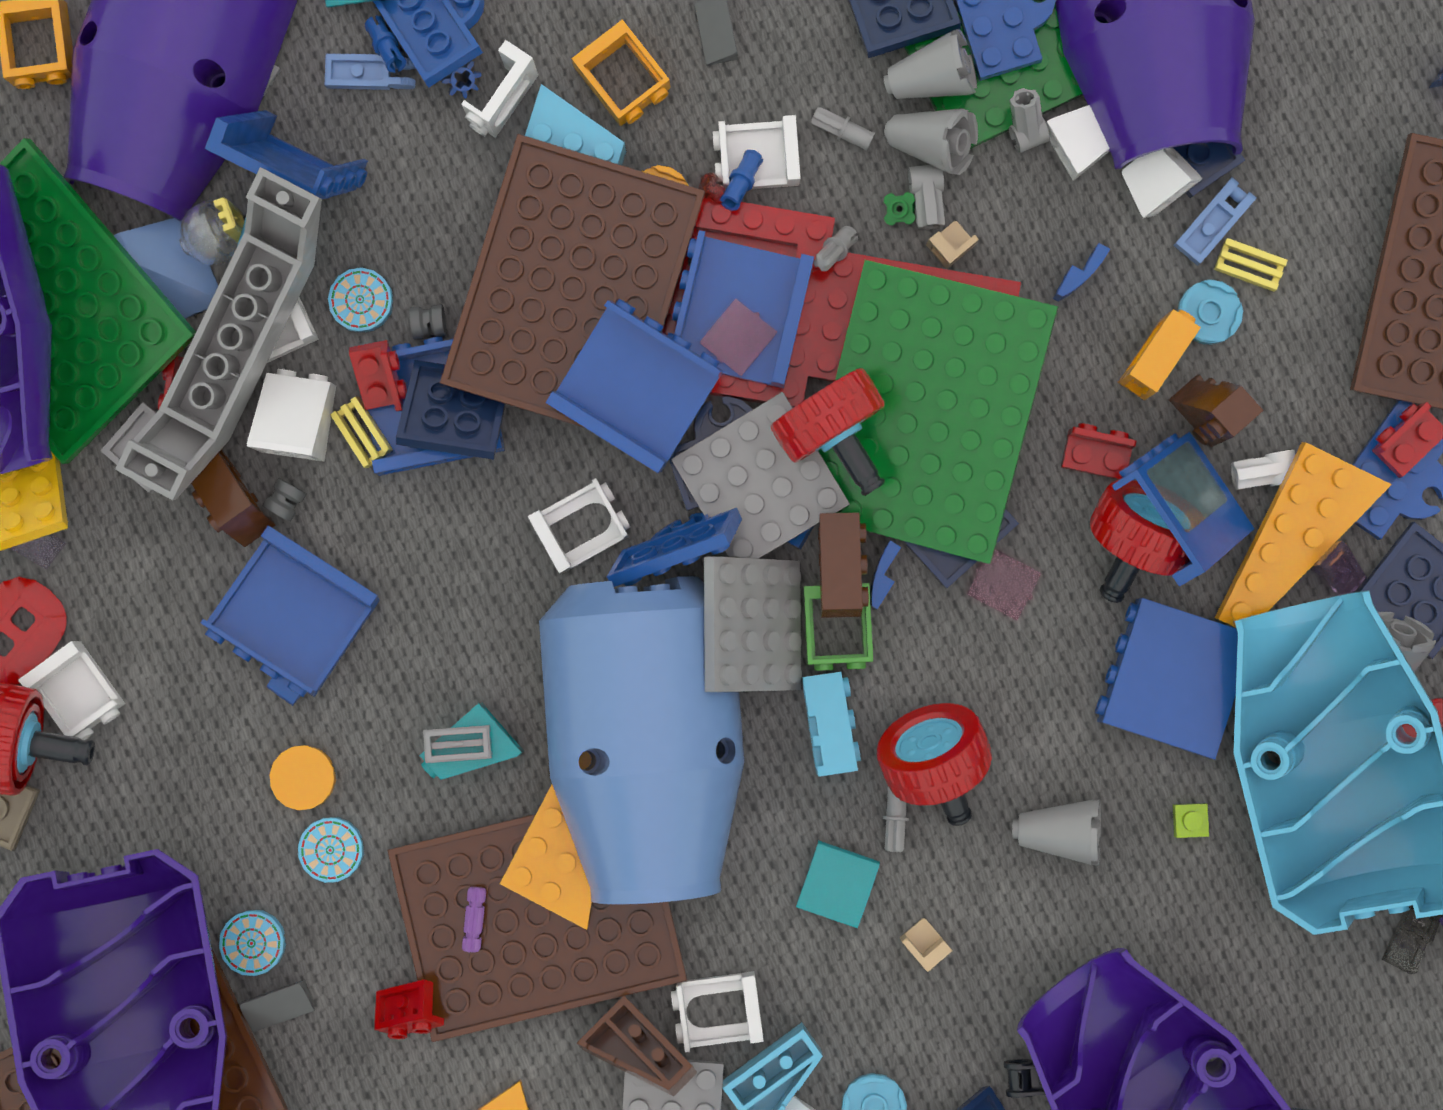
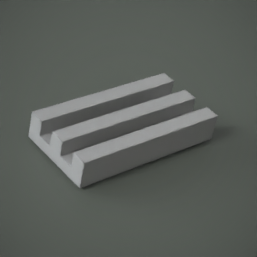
(485, 742)

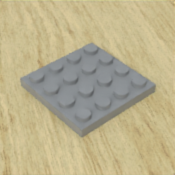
(752, 472)
(752, 624)

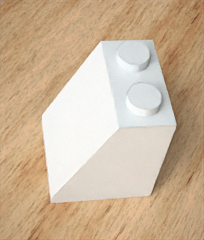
(293, 416)

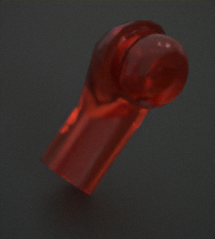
(712, 189)

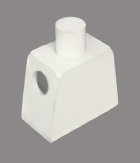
(1077, 140)
(1159, 180)

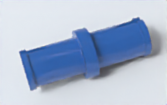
(385, 44)
(741, 180)

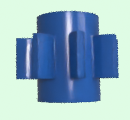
(461, 86)

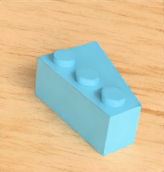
(565, 126)
(830, 723)
(774, 1073)

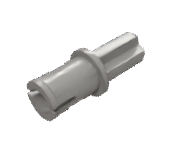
(842, 128)
(835, 248)
(895, 823)

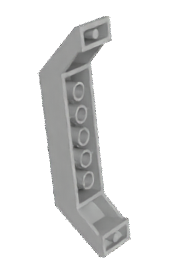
(231, 339)

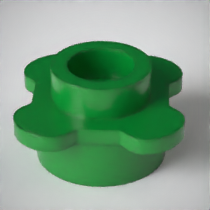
(906, 215)

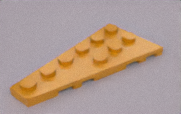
(1307, 516)

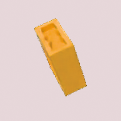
(29, 10)
(603, 48)
(1160, 354)

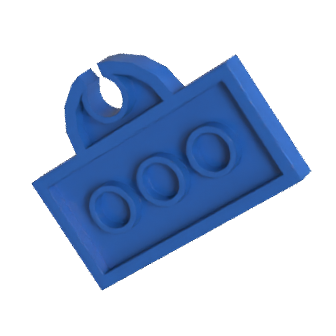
(434, 33)
(1003, 33)
(1405, 493)
(675, 545)

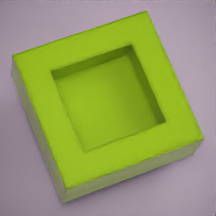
(1190, 820)

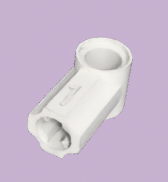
(1261, 471)

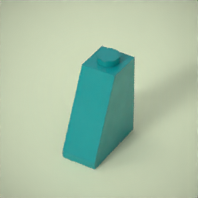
(502, 745)

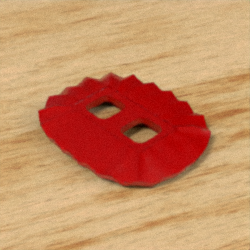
(41, 638)

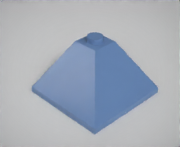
(179, 276)

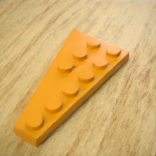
(548, 865)

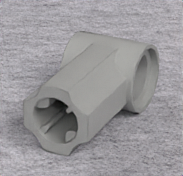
(1028, 124)
(927, 188)

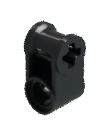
(1029, 1078)

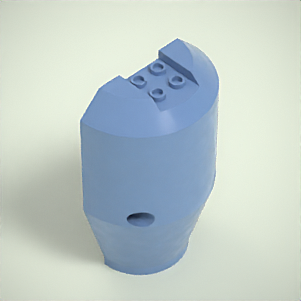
(632, 694)

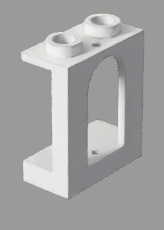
(507, 96)
(590, 494)
(698, 1036)

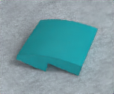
(838, 884)

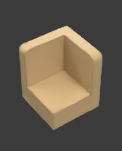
(951, 244)
(925, 944)

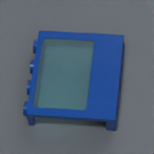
(1190, 502)

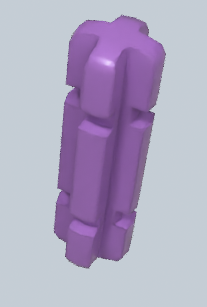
(474, 919)

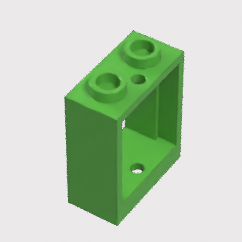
(852, 661)

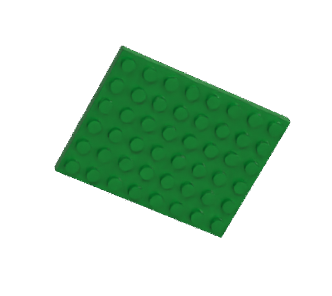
(104, 311)
(957, 399)

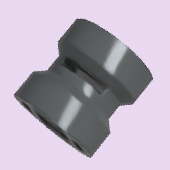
(427, 321)
(284, 499)

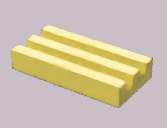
(231, 217)
(1253, 252)
(346, 410)

